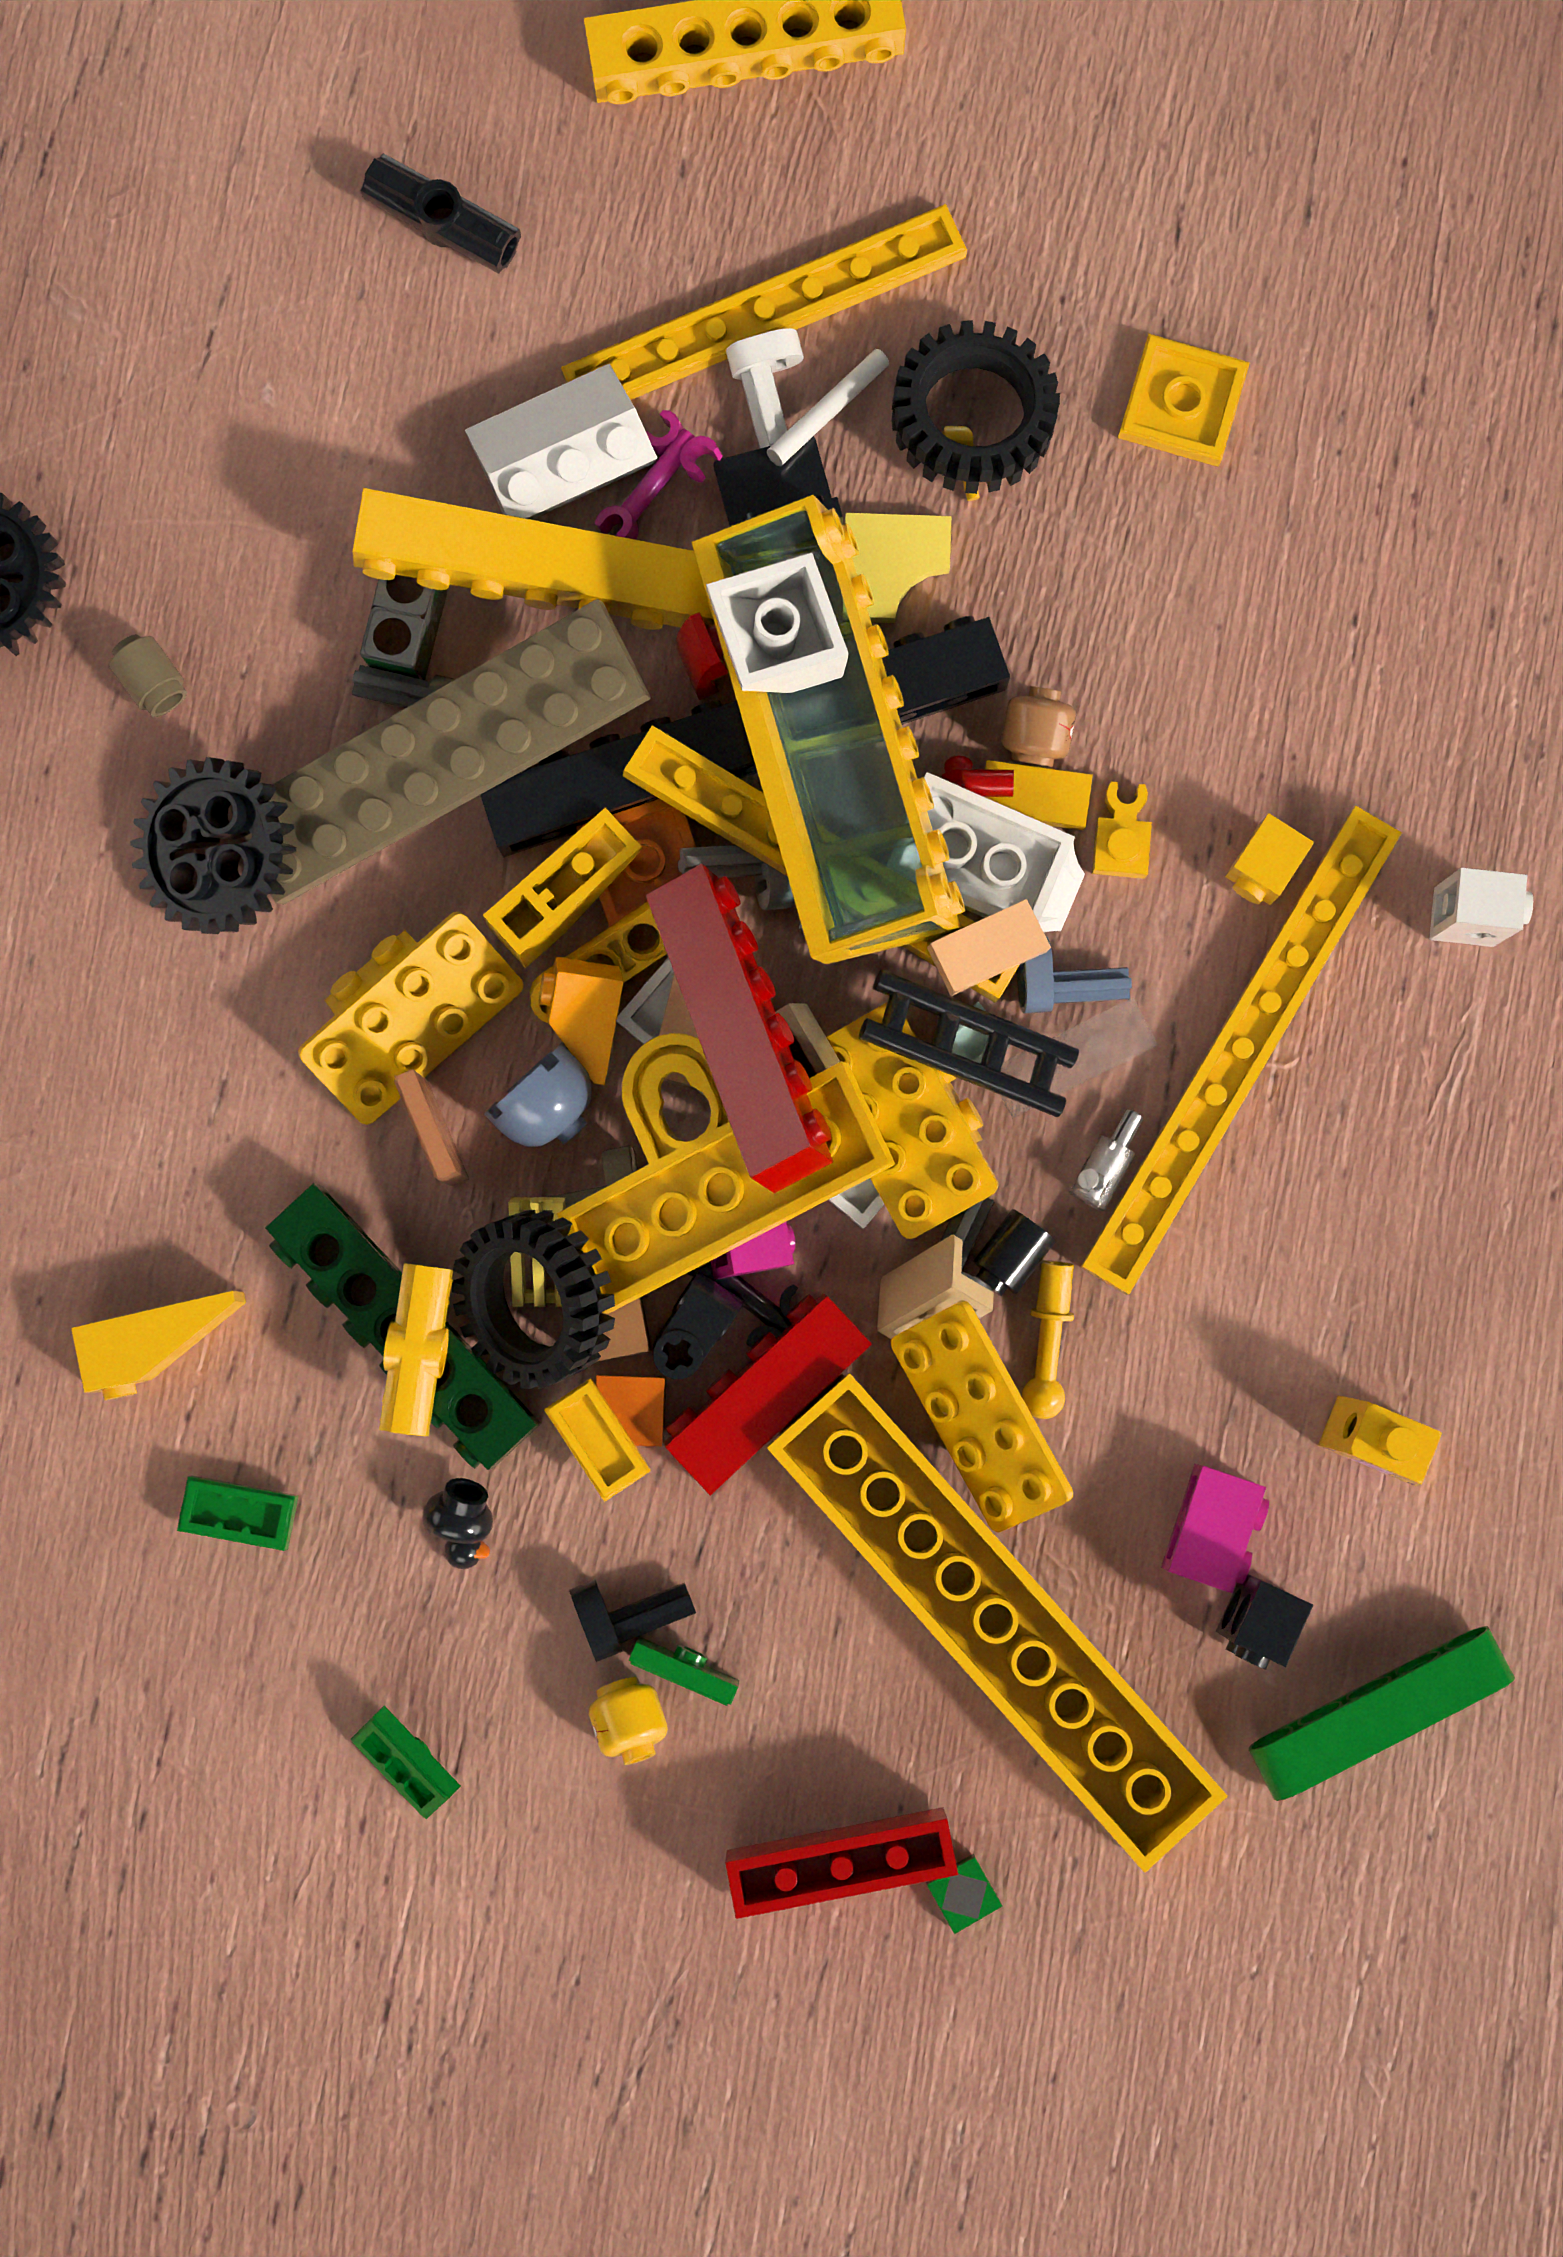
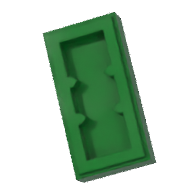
(237, 1513)
(684, 1668)
(405, 1762)

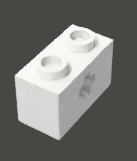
(1480, 907)

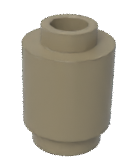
(148, 675)

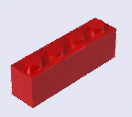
(765, 1393)
(840, 1862)

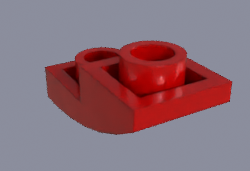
(701, 654)

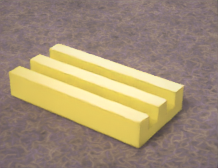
(539, 1294)

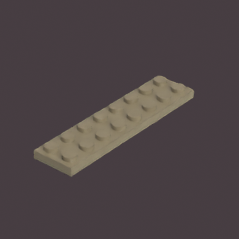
(455, 745)

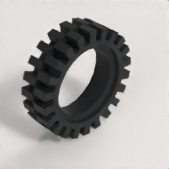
(989, 353)
(574, 1280)

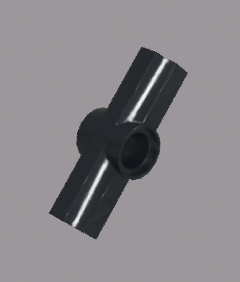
(416, 197)

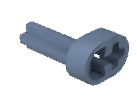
(1042, 987)

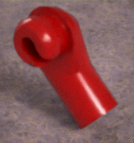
(980, 781)

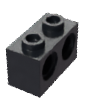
(1263, 1622)

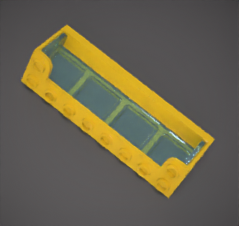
(838, 759)

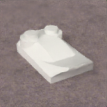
(1004, 855)

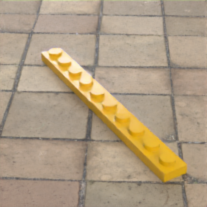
(1240, 1050)

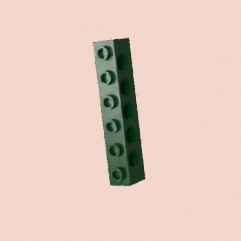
(320, 1215)

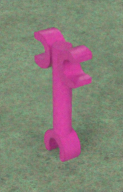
(675, 449)

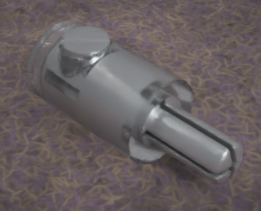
(1107, 1164)

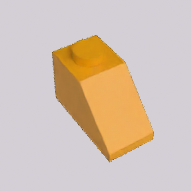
(584, 1010)

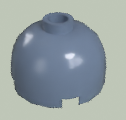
(545, 1101)

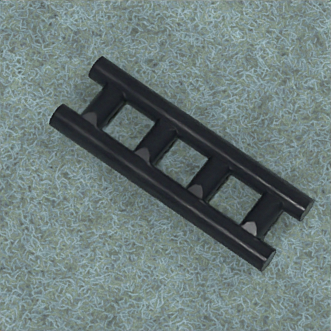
(939, 1052)

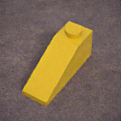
(562, 888)
(143, 1344)

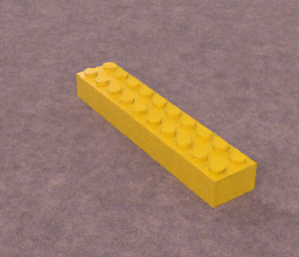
(997, 1622)

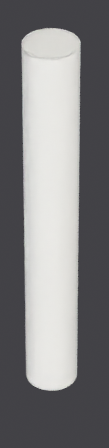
(828, 407)

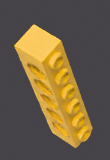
(717, 25)

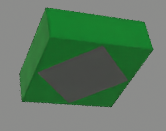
(965, 1896)

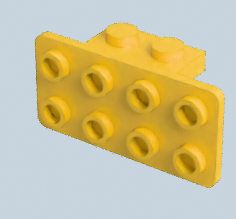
(407, 1012)
(925, 1130)
(981, 1417)

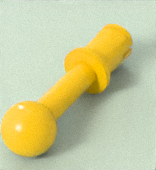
(1044, 1393)

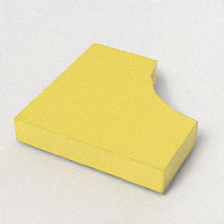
(897, 555)

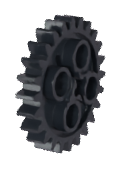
(34, 562)
(204, 797)

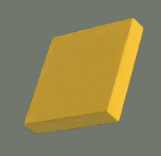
(1183, 400)

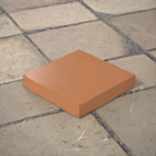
(431, 1128)

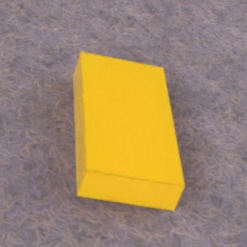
(1048, 794)
(597, 1439)

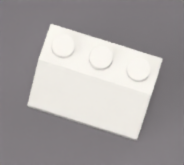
(561, 445)

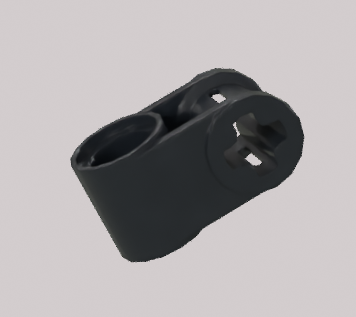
(701, 1319)

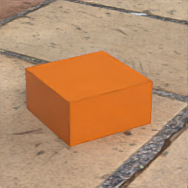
(638, 1405)

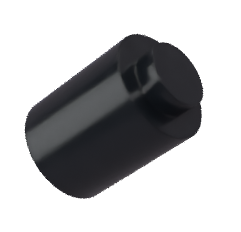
(1012, 1253)

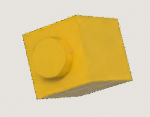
(1268, 861)

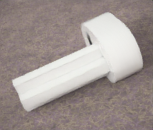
(754, 363)

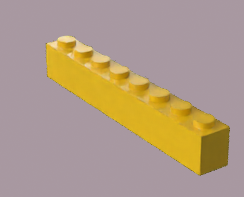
(526, 560)

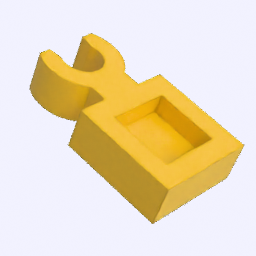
(1121, 841)

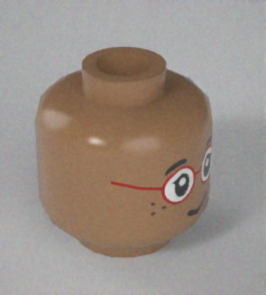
(1038, 727)

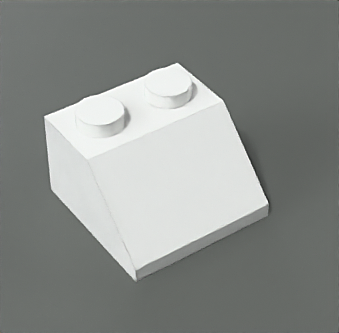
(779, 627)

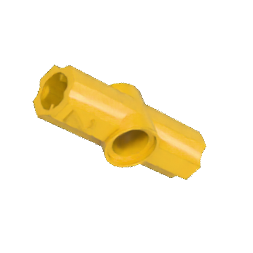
(416, 1350)

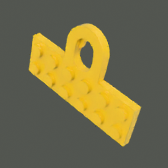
(698, 1193)

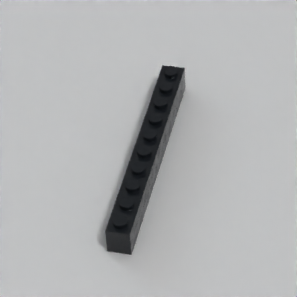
(574, 788)

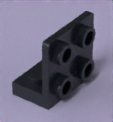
(755, 485)

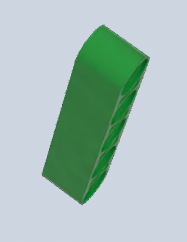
(1381, 1713)

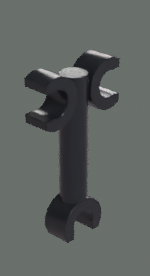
(756, 1303)

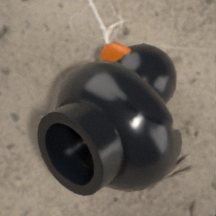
(462, 1520)

